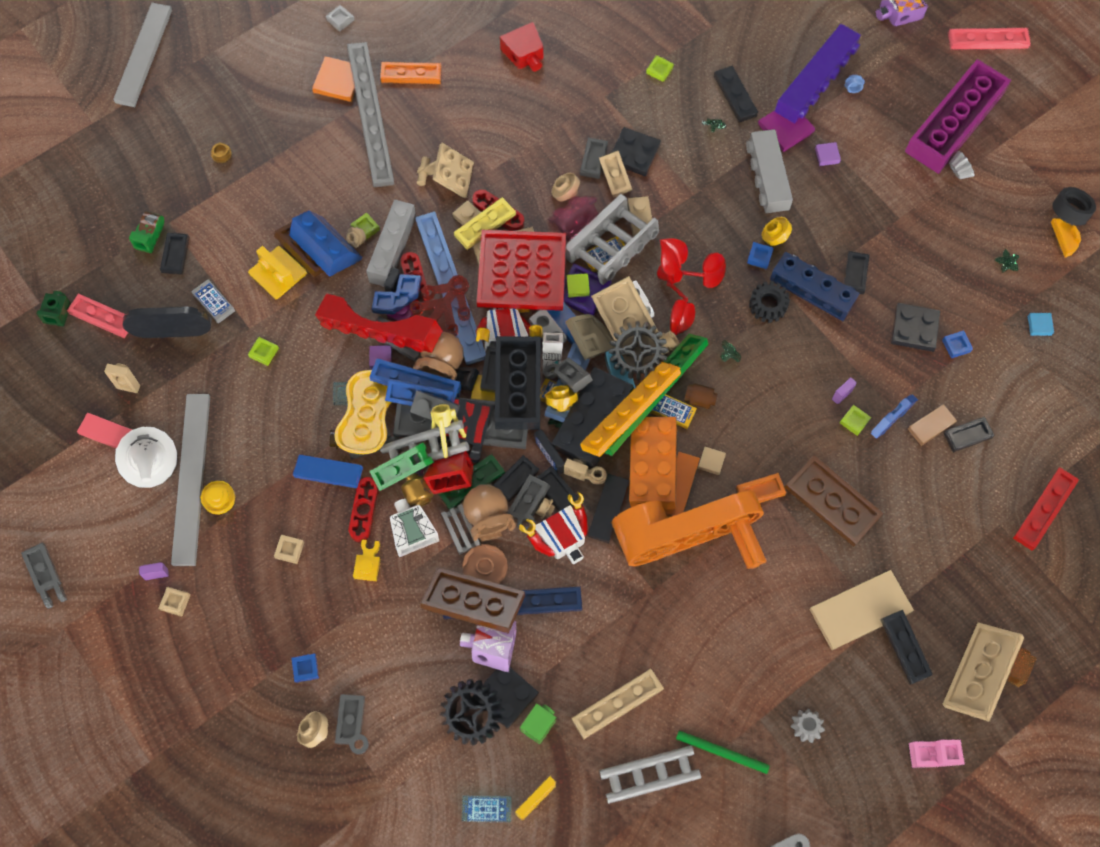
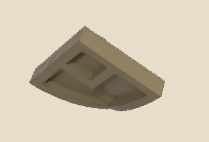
(589, 335)

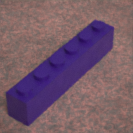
(817, 74)

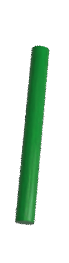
(723, 752)

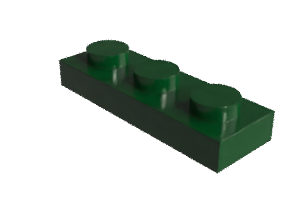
(483, 473)

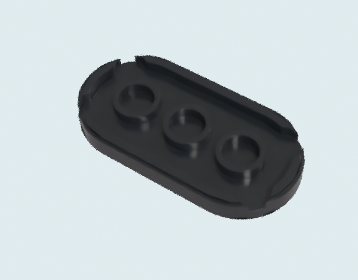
(166, 322)

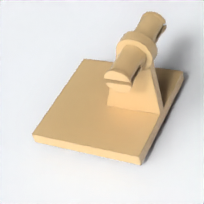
(449, 170)

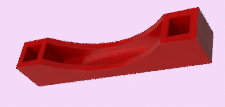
(414, 332)

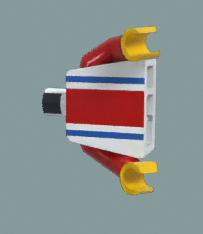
(504, 323)
(561, 532)

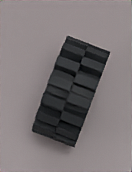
(766, 312)

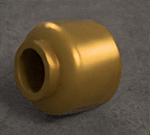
(416, 491)

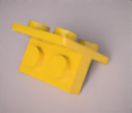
(276, 271)

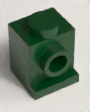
(54, 309)

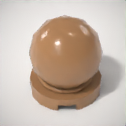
(444, 359)
(486, 510)

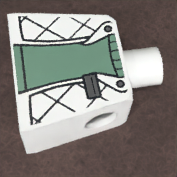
(411, 528)

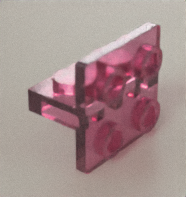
(575, 215)

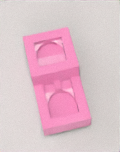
(936, 753)

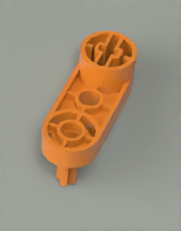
(650, 535)

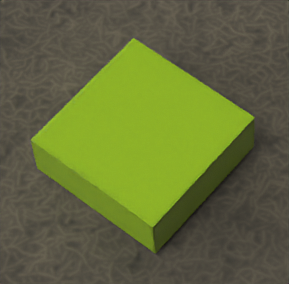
(659, 68)
(366, 223)
(578, 285)
(263, 351)
(855, 420)

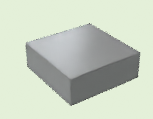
(340, 18)

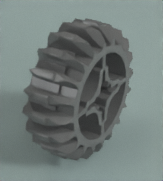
(638, 331)

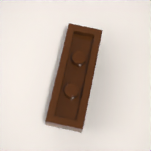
(283, 237)

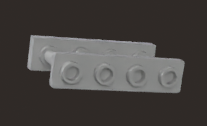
(606, 222)

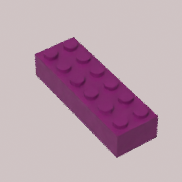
(957, 116)

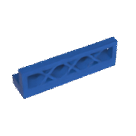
(385, 370)

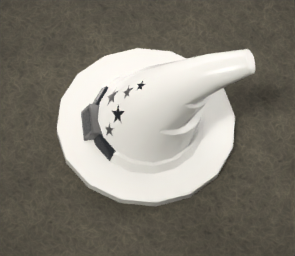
(146, 457)

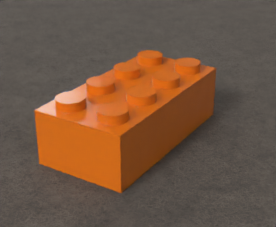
(654, 462)

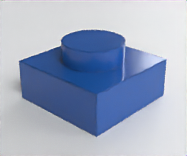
(760, 255)
(957, 344)
(305, 668)

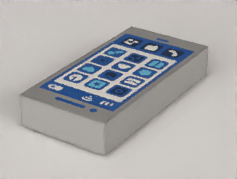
(213, 301)

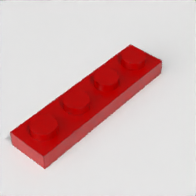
(1045, 509)

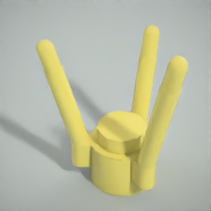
(442, 417)

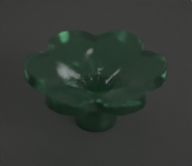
(730, 352)

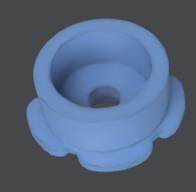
(854, 83)

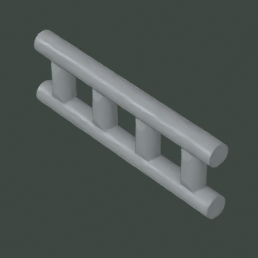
(430, 435)
(642, 787)

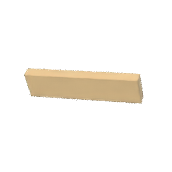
(617, 704)

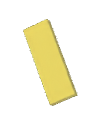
(489, 219)

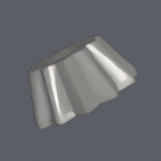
(961, 166)
(807, 725)

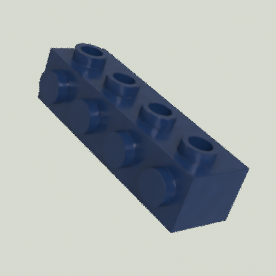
(814, 286)

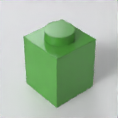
(538, 723)

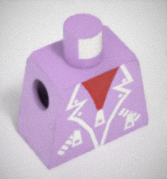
(491, 646)

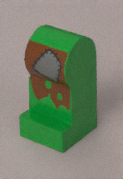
(147, 232)

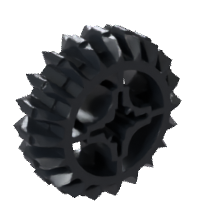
(475, 721)

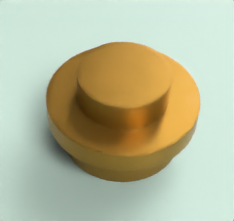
(221, 153)

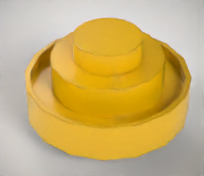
(777, 231)
(561, 398)
(218, 497)

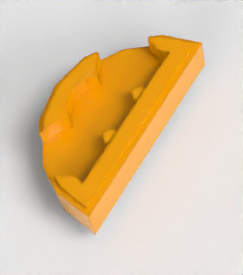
(1067, 236)

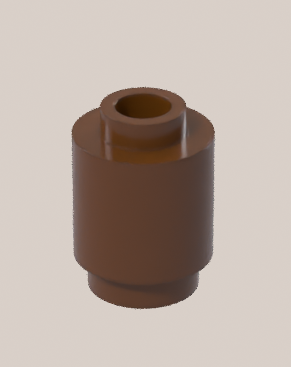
(700, 395)

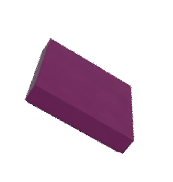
(786, 131)

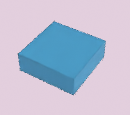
(1040, 324)

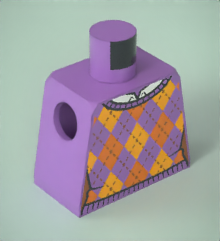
(901, 11)

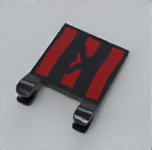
(475, 421)

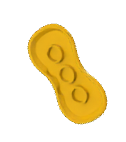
(363, 424)

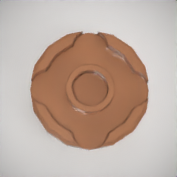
(485, 563)

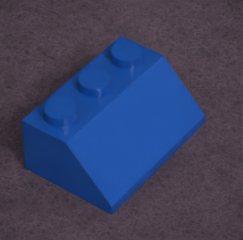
(323, 243)

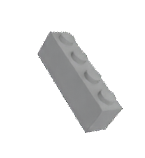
(770, 171)
(391, 242)

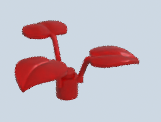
(673, 254)

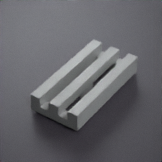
(453, 512)

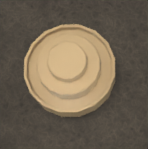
(566, 187)
(312, 729)

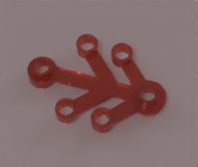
(443, 305)

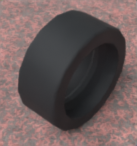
(1070, 214)

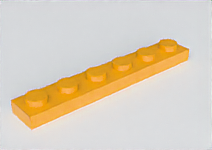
(630, 409)

